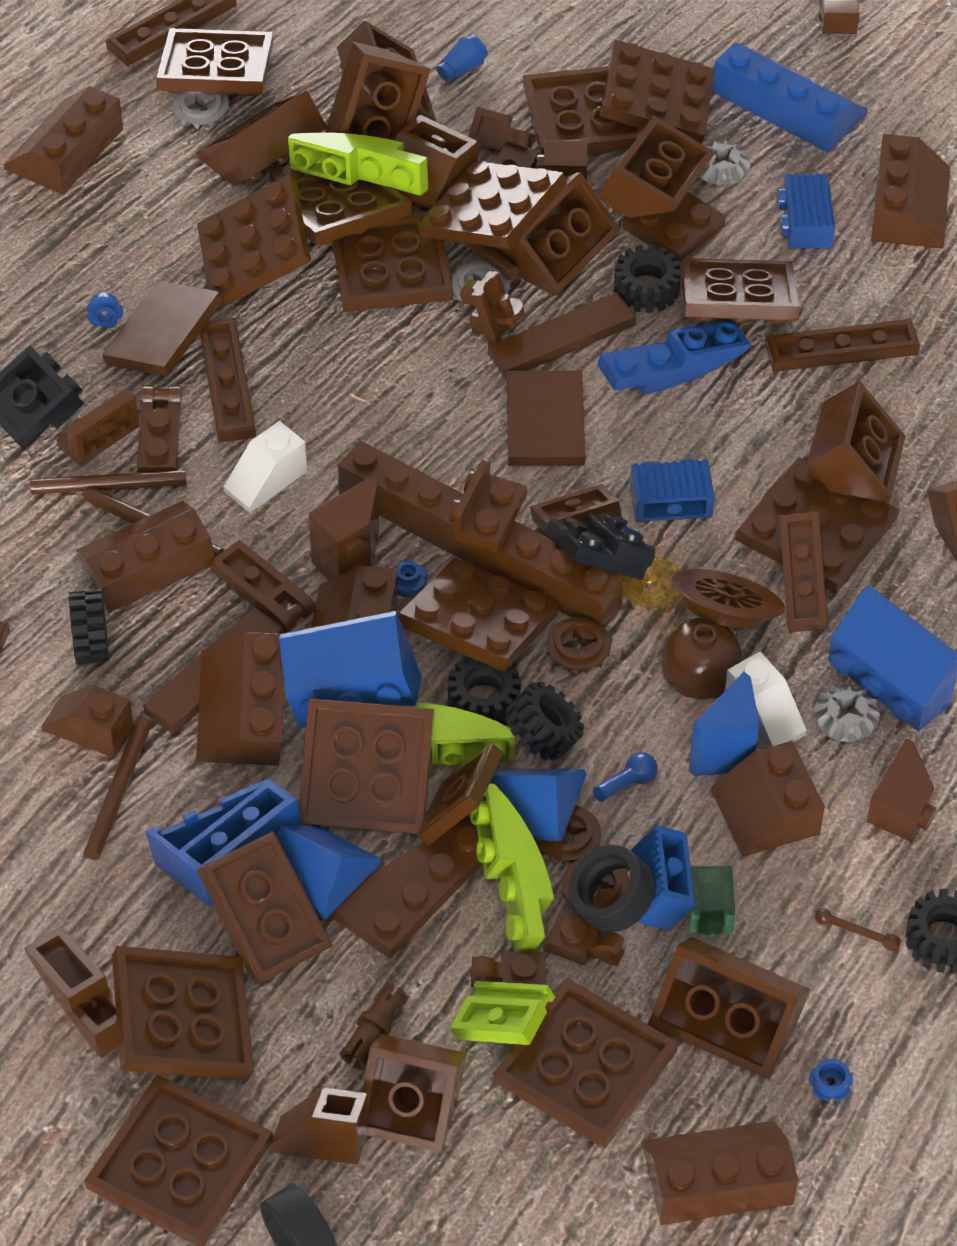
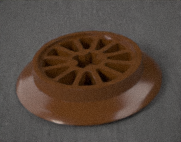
(727, 598)

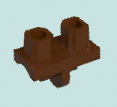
(494, 308)

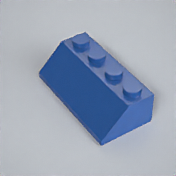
(784, 97)

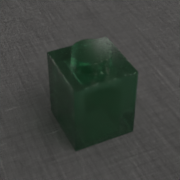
(713, 900)

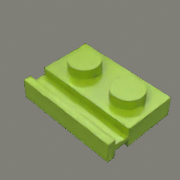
(502, 1012)

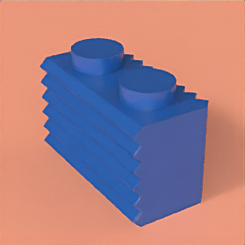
(807, 211)
(671, 490)
(669, 861)

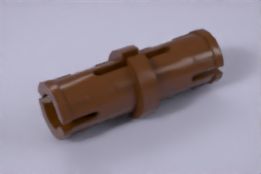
(372, 1024)

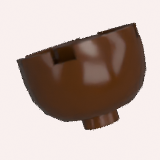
(699, 657)

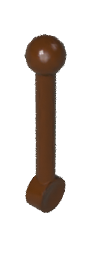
(889, 941)

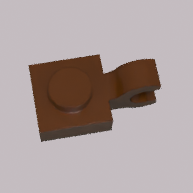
(494, 129)
(578, 940)
(512, 968)

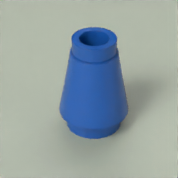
(462, 58)

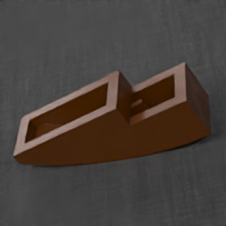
(839, 16)
(77, 988)

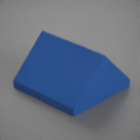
(725, 731)
(542, 797)
(325, 864)

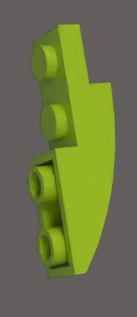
(357, 157)
(463, 734)
(514, 858)

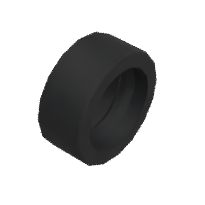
(631, 905)
(295, 1219)

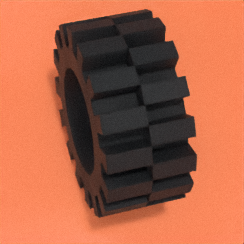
(652, 264)
(88, 626)
(476, 674)
(544, 721)
(920, 937)

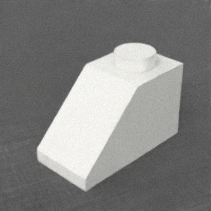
(267, 467)
(774, 702)

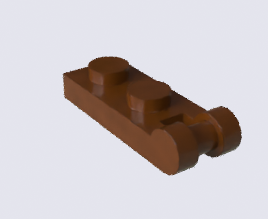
(159, 429)
(262, 585)

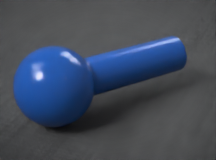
(639, 769)

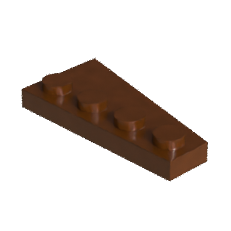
(410, 889)

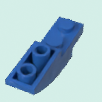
(681, 358)

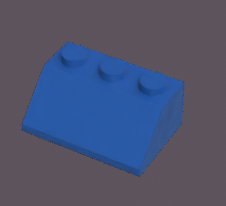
(894, 659)
(350, 663)

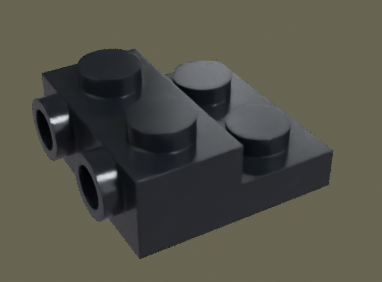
(35, 396)
(603, 544)

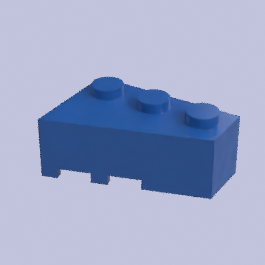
(219, 831)

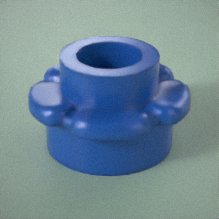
(100, 303)
(413, 585)
(831, 1070)

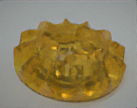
(654, 597)

